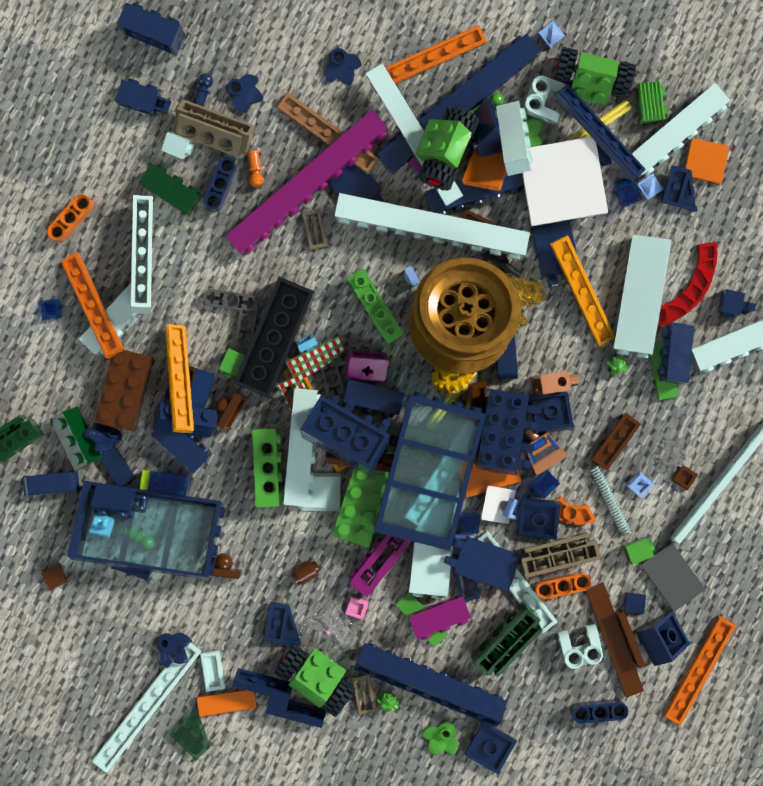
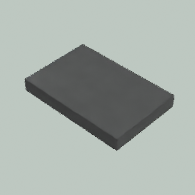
(672, 576)

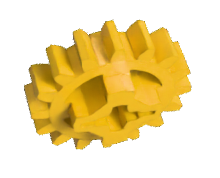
(449, 380)

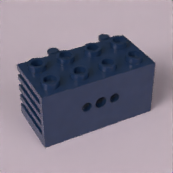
(505, 431)
(346, 434)

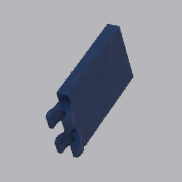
(356, 183)
(545, 235)
(484, 562)

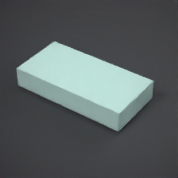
(212, 670)

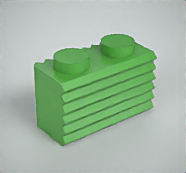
(650, 102)

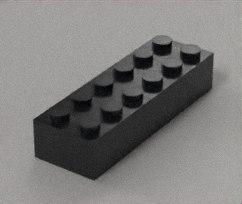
(274, 337)

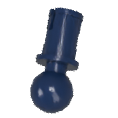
(205, 81)

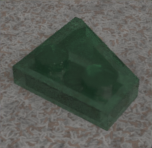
(191, 735)

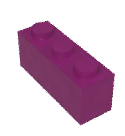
(439, 617)

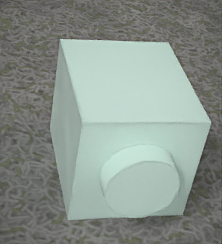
(177, 145)

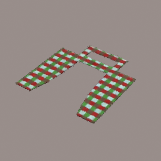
(309, 363)

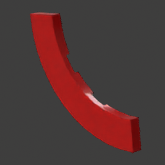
(696, 288)

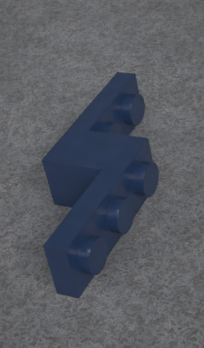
(279, 702)

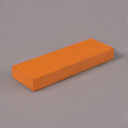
(226, 702)

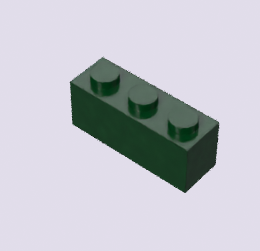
(170, 189)
(70, 430)

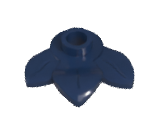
(343, 69)
(247, 94)
(104, 436)
(175, 650)

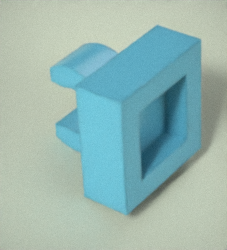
(306, 343)
(102, 525)

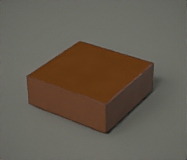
(684, 477)
(54, 577)

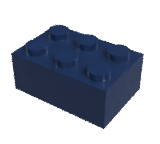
(151, 28)

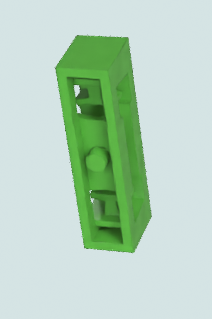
(375, 306)

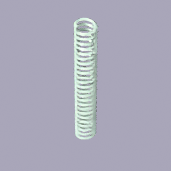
(612, 498)

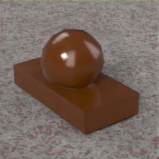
(475, 395)
(229, 410)
(223, 564)

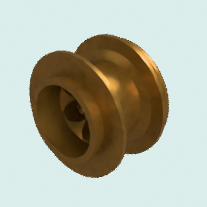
(471, 286)

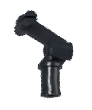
(501, 261)

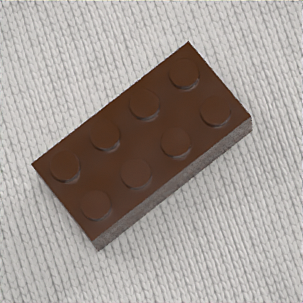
(124, 390)

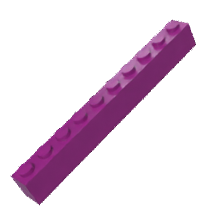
(307, 183)

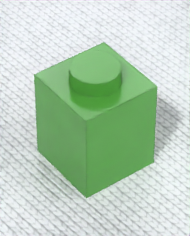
(231, 363)
(639, 550)

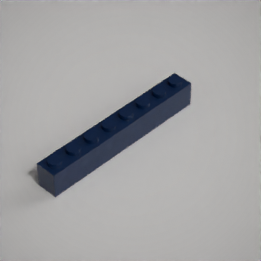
(430, 684)

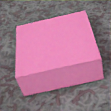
(356, 607)

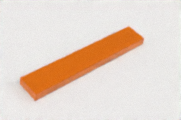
(436, 54)
(92, 305)
(699, 670)

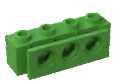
(263, 497)

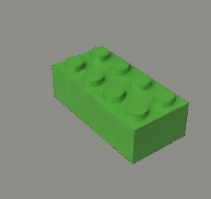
(360, 507)

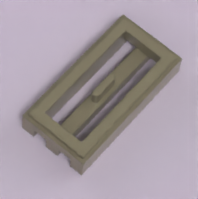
(311, 214)
(366, 710)

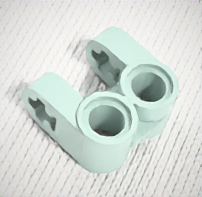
(534, 95)
(582, 650)

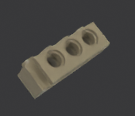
(213, 126)
(560, 558)

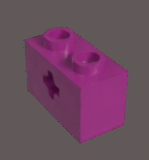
(376, 365)

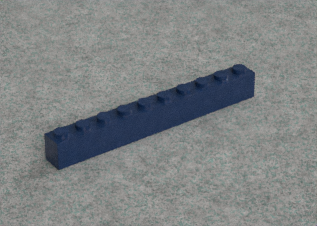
(467, 96)
(477, 195)

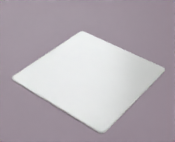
(495, 504)

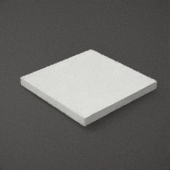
(564, 182)

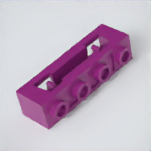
(360, 583)

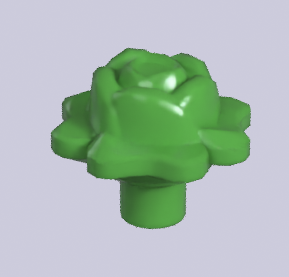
(617, 365)
(388, 701)

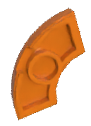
(574, 514)

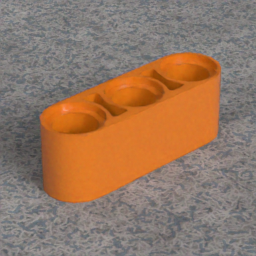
(61, 221)
(571, 588)

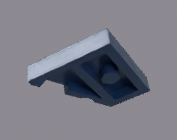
(679, 189)
(281, 625)

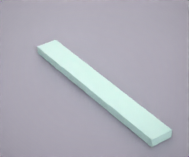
(404, 120)
(718, 486)
(143, 711)

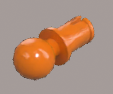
(256, 179)

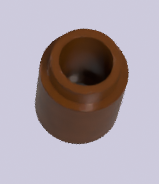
(305, 572)

